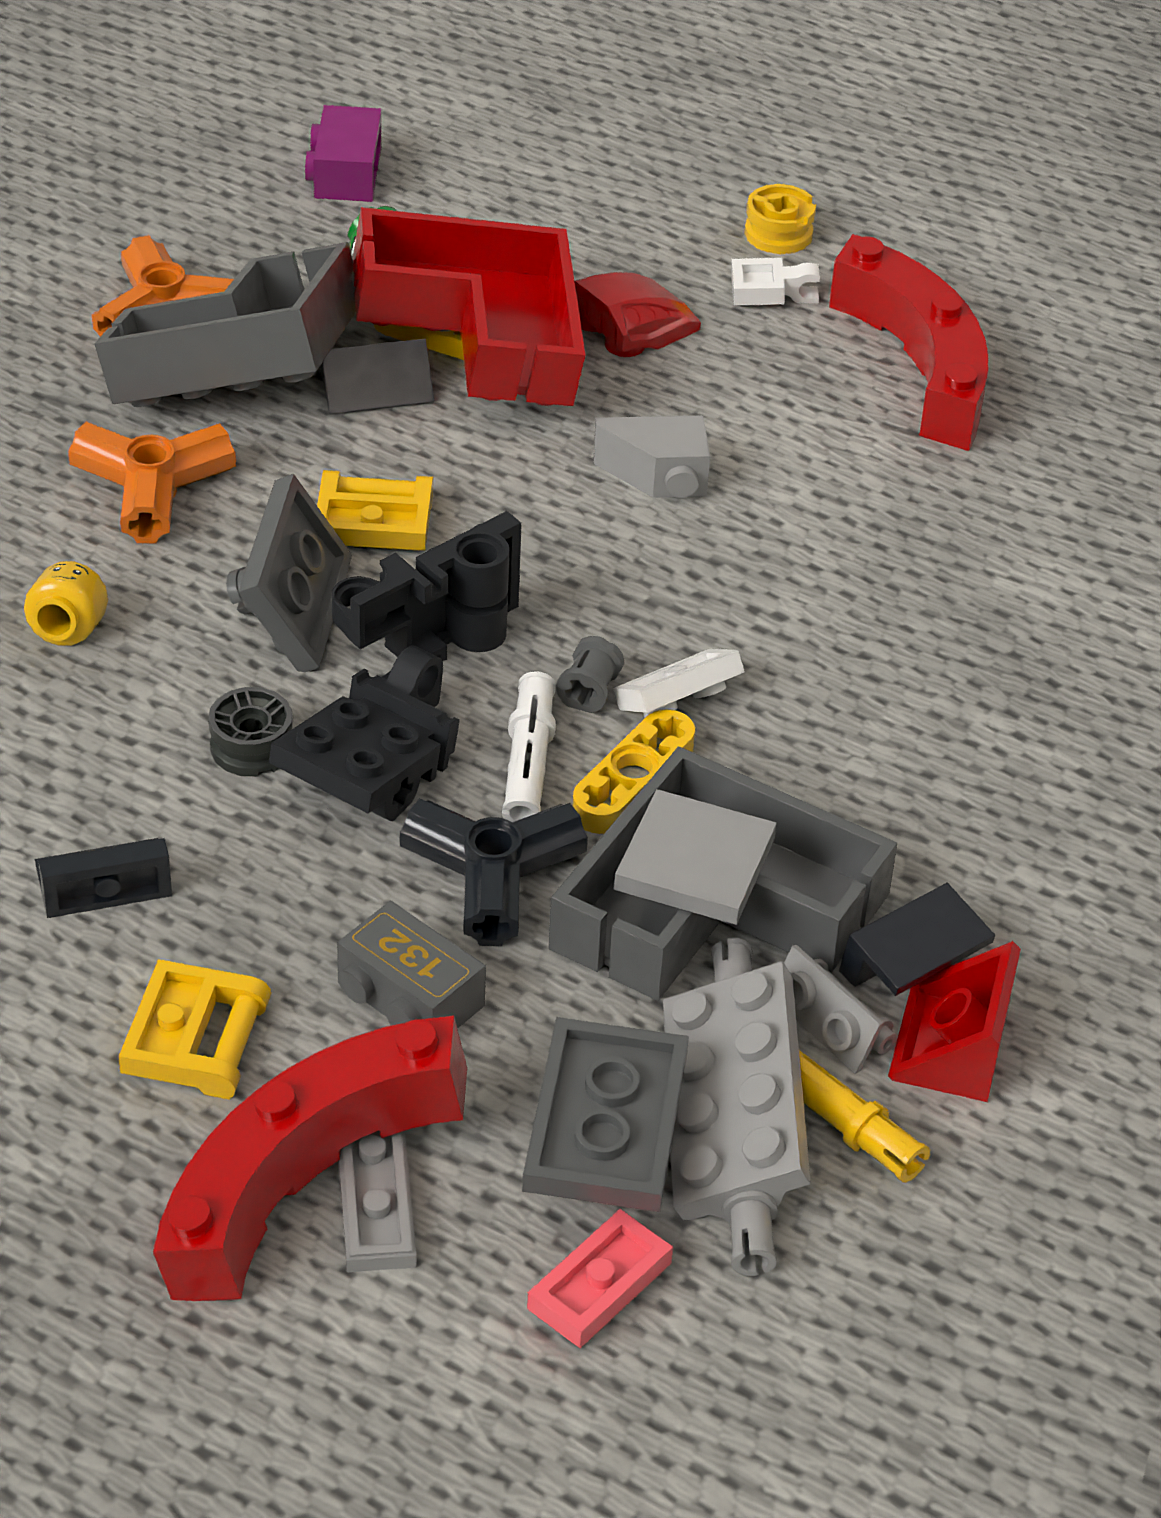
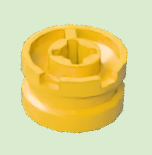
(780, 219)

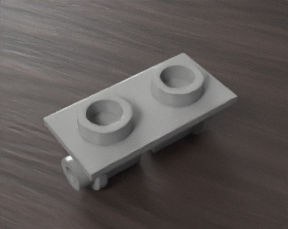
(834, 1014)

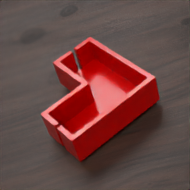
(490, 280)

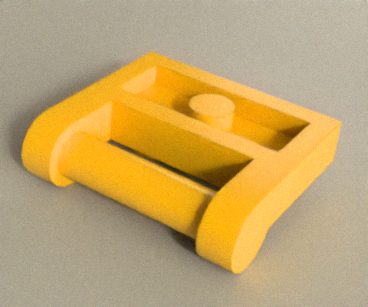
(377, 510)
(173, 1022)

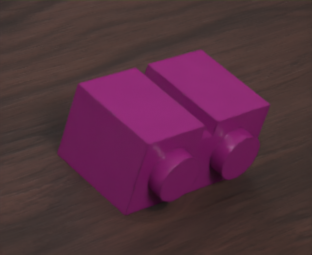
(345, 153)

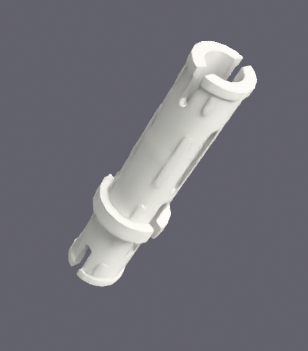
(533, 702)

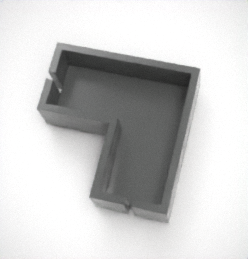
(233, 337)
(811, 891)

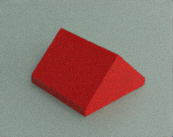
(957, 1025)

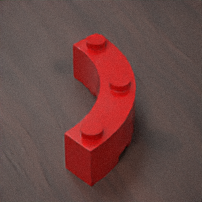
(931, 322)
(292, 1133)

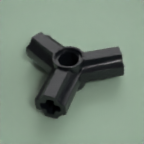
(493, 858)

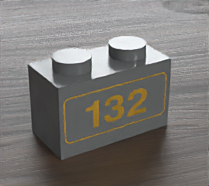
(409, 969)

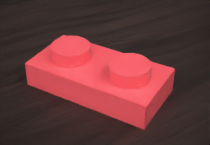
(599, 1278)

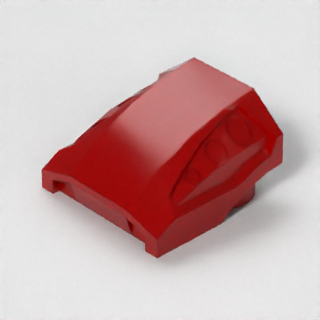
(632, 312)

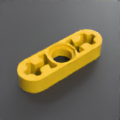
(634, 750)

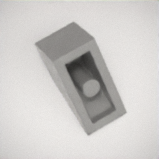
(655, 453)

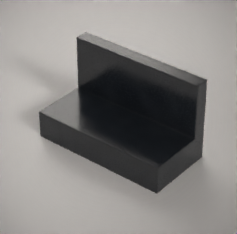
(377, 376)
(104, 877)
(915, 941)

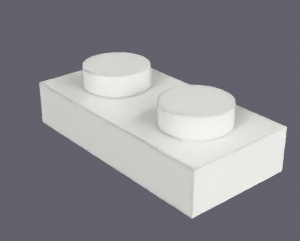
(696, 675)

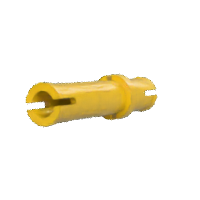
(861, 1122)

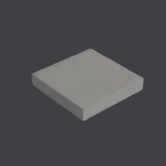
(695, 856)

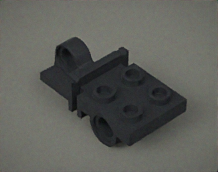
(451, 596)
(376, 740)

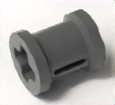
(587, 679)

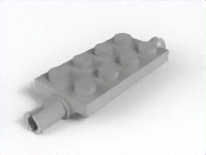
(740, 1102)

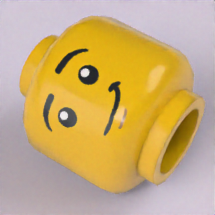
(66, 603)

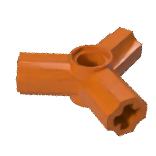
(153, 281)
(151, 470)

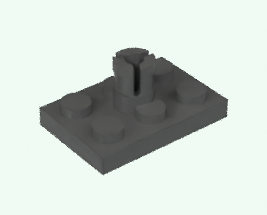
(292, 574)
(606, 1114)

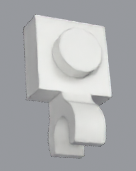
(767, 281)

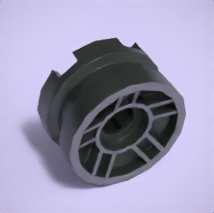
(245, 726)

